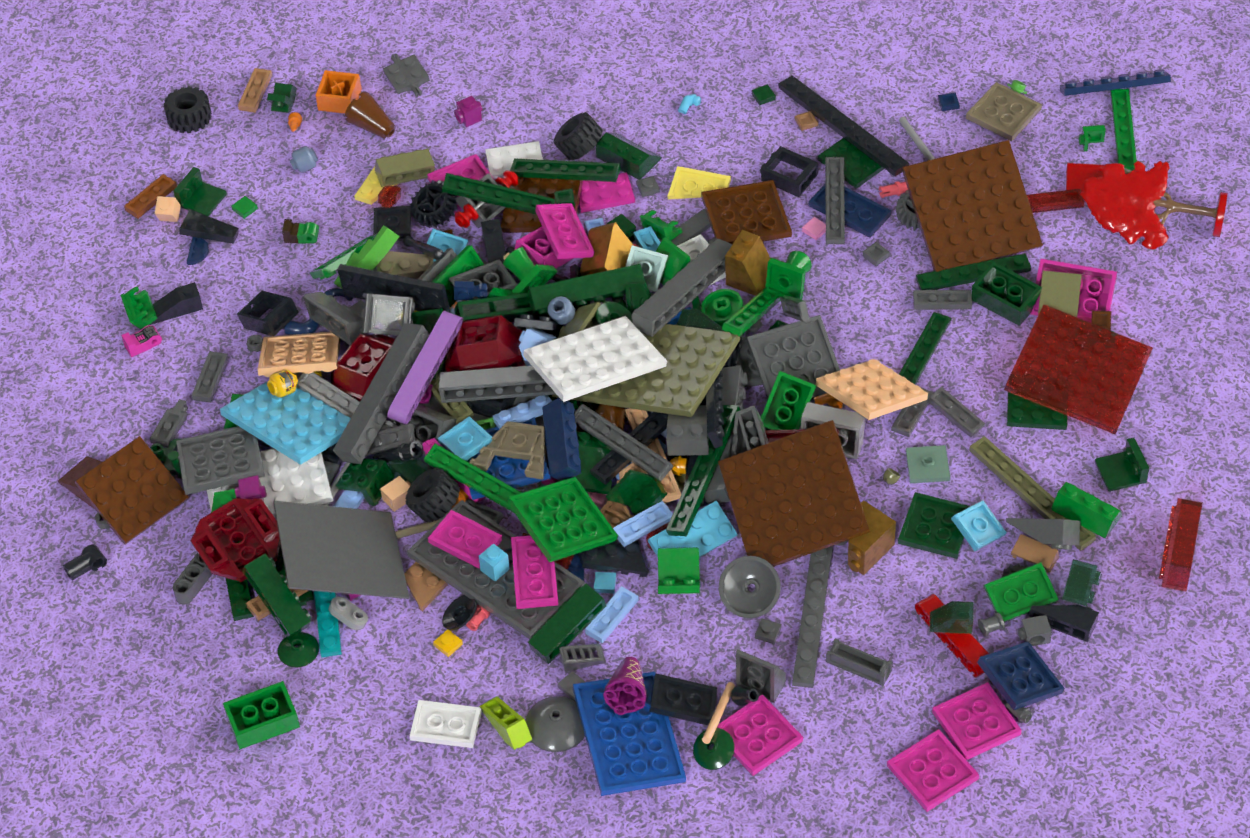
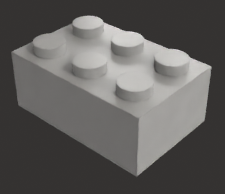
(849, 425)

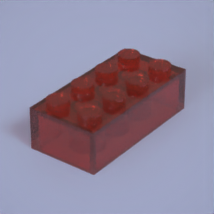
(1180, 544)

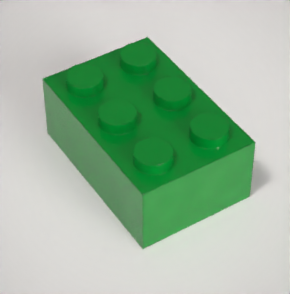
(261, 715)

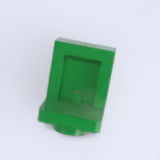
(1091, 134)

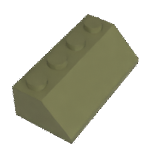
(583, 319)

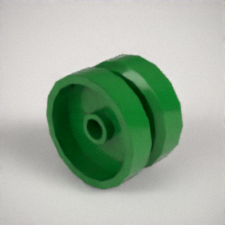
(721, 305)

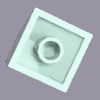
(651, 263)

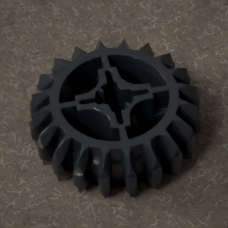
(432, 205)

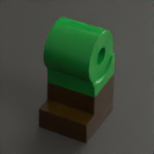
(300, 232)

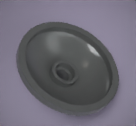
(735, 583)
(555, 733)

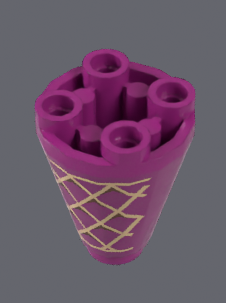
(626, 687)

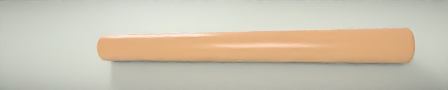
(718, 713)

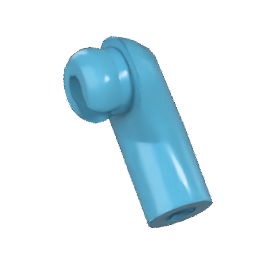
(687, 101)

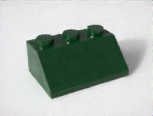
(632, 157)
(1005, 293)

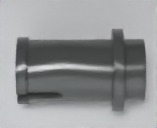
(1023, 714)

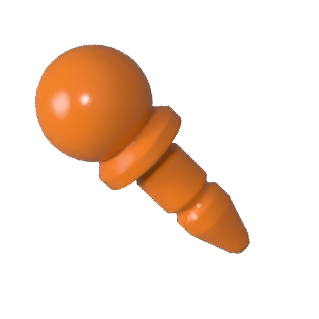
(294, 120)

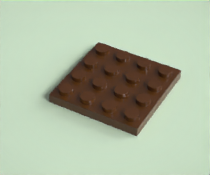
(746, 208)
(518, 221)
(132, 490)

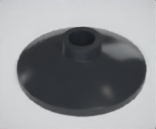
(459, 613)

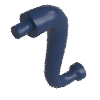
(310, 326)

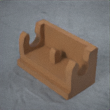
(1035, 552)

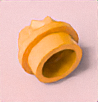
(679, 465)

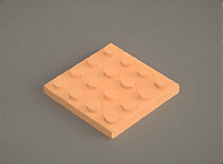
(299, 353)
(871, 389)

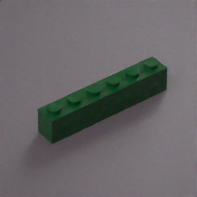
(586, 288)
(507, 306)

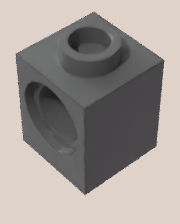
(1035, 630)

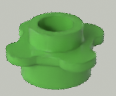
(1018, 86)

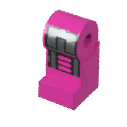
(141, 341)

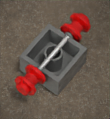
(481, 211)

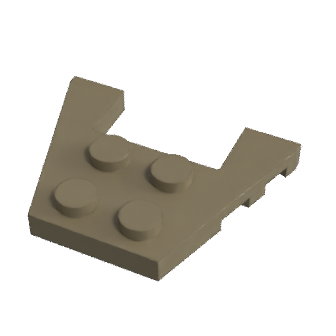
(517, 442)

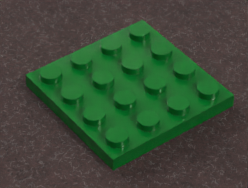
(562, 519)

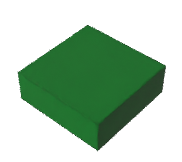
(244, 207)

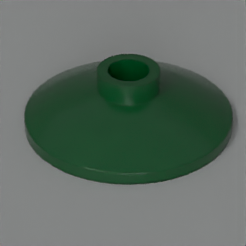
(611, 311)
(301, 655)
(719, 755)

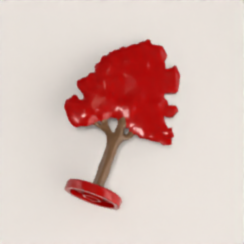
(1128, 202)

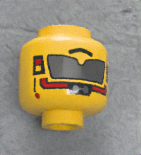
(282, 383)

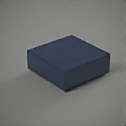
(948, 102)

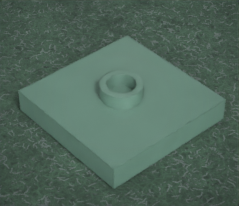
(927, 464)

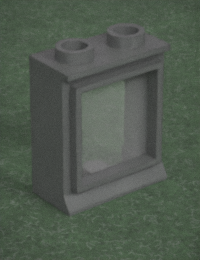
(386, 313)

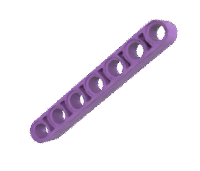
(425, 367)

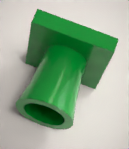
(525, 270)
(790, 275)

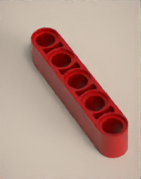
(960, 644)

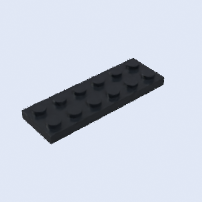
(424, 293)

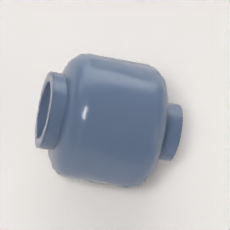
(304, 159)
(561, 310)

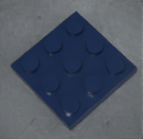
(1020, 675)

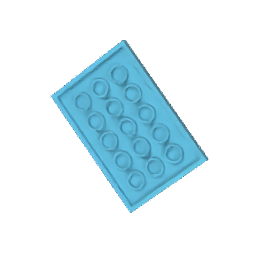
(291, 424)

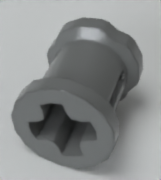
(991, 624)

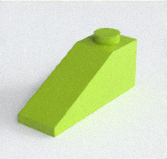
(507, 722)

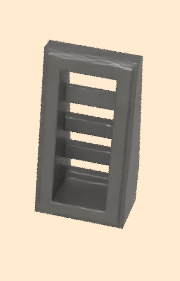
(574, 664)

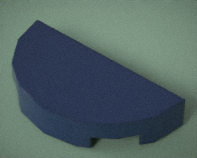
(198, 251)

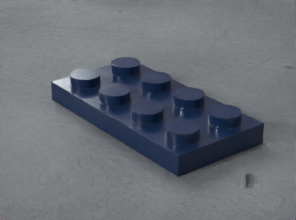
(859, 212)

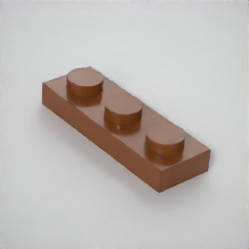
(148, 197)

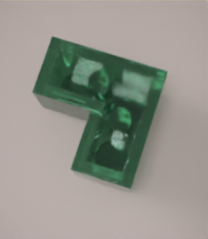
(1081, 582)

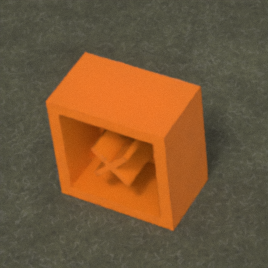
(337, 91)

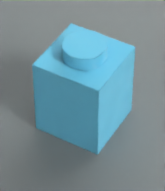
(494, 562)

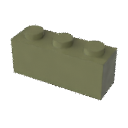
(404, 167)

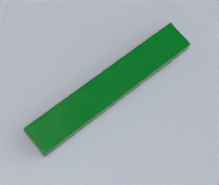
(1123, 128)
(752, 311)
(470, 475)

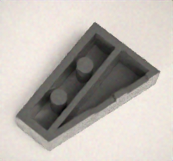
(748, 431)

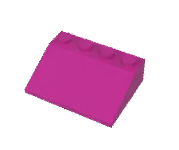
(1095, 289)

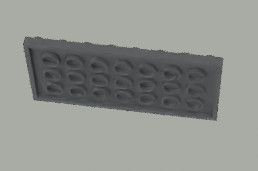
(494, 596)

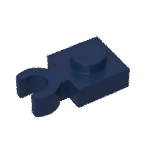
(468, 290)

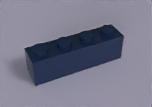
(561, 439)

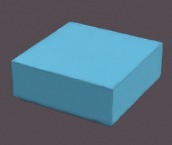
(605, 582)

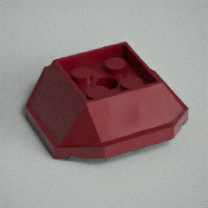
(484, 345)
(360, 364)
(236, 521)

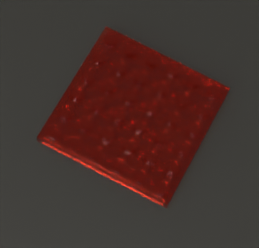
(1078, 369)

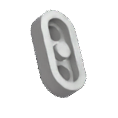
(347, 612)

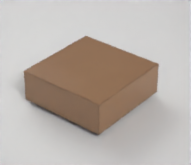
(806, 120)

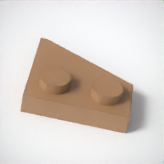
(423, 585)

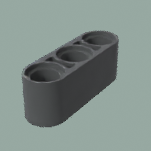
(191, 580)

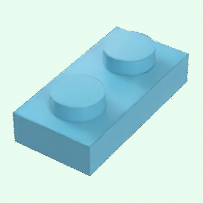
(647, 239)

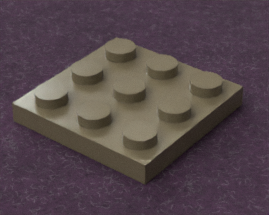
(1003, 111)

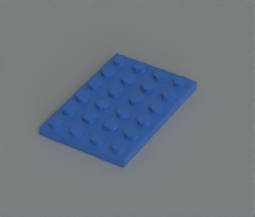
(630, 748)

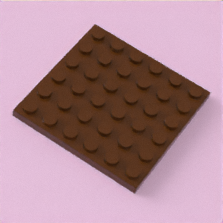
(972, 206)
(794, 495)

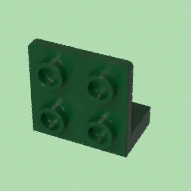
(198, 195)
(1123, 468)
(367, 479)
(637, 491)

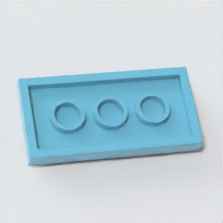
(707, 532)

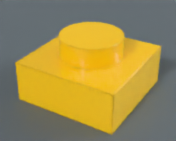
(448, 643)

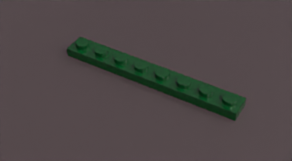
(700, 480)

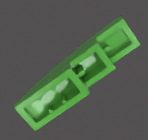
(372, 251)

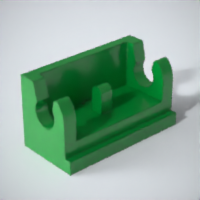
(660, 227)
(138, 308)

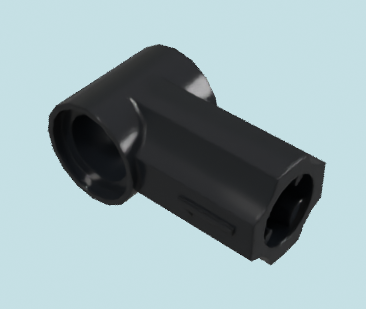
(90, 559)

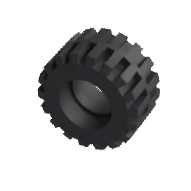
(187, 109)
(578, 136)
(432, 494)

